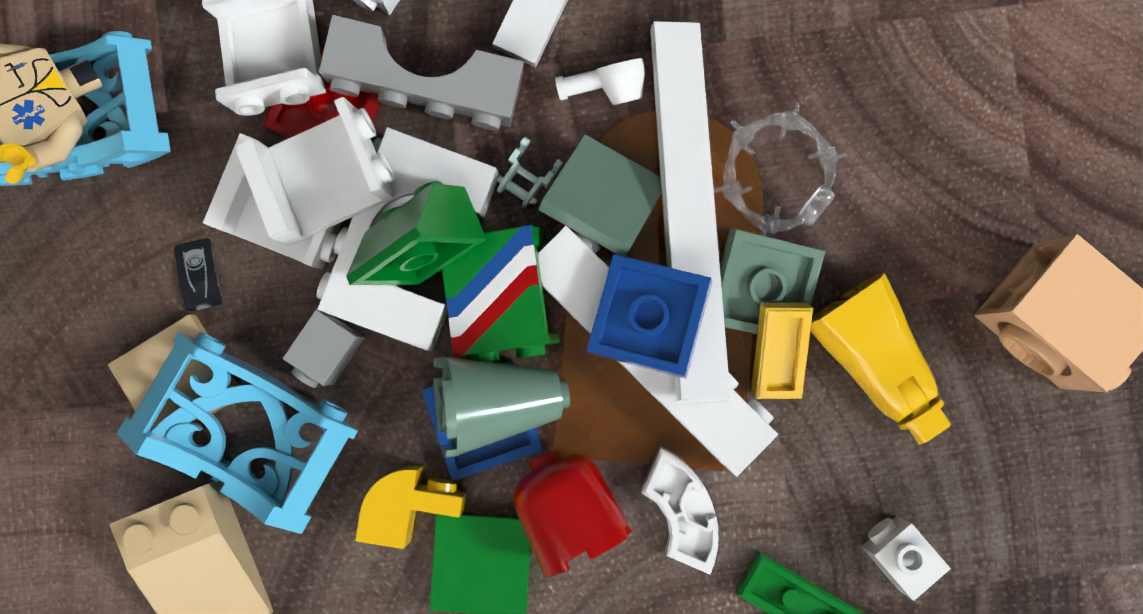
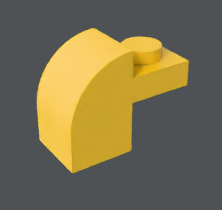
(392, 504)

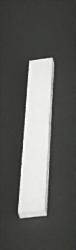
(689, 195)

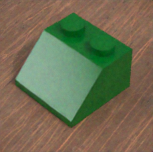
(417, 238)

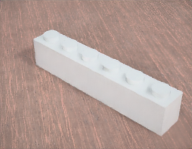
(728, 429)

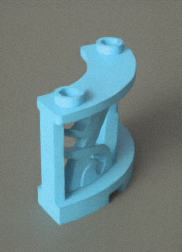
(129, 137)
(173, 441)

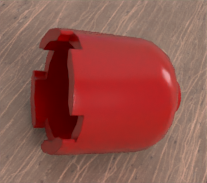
(567, 511)

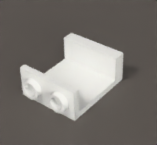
(317, 175)
(236, 213)

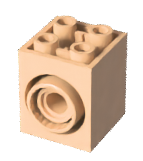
(1069, 315)

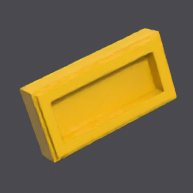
(781, 350)

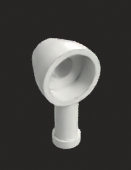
(620, 82)

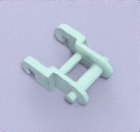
(506, 183)

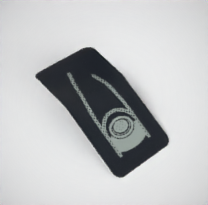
(197, 275)

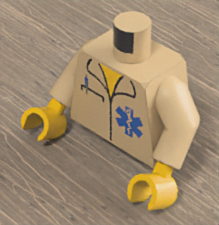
(39, 108)

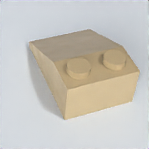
(192, 556)

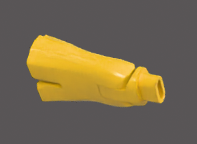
(878, 350)

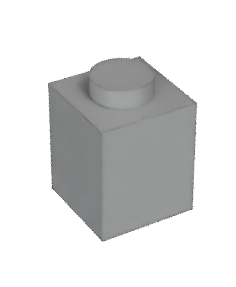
(322, 350)

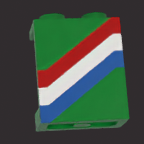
(498, 297)

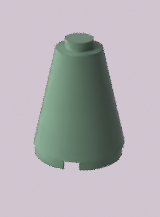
(493, 401)

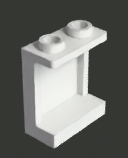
(267, 53)

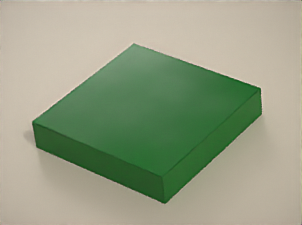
(480, 565)

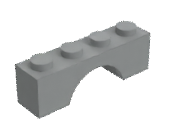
(359, 61)

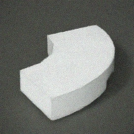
(686, 508)

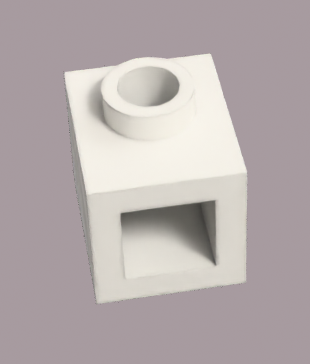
(904, 556)

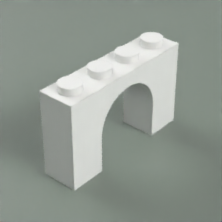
(389, 307)

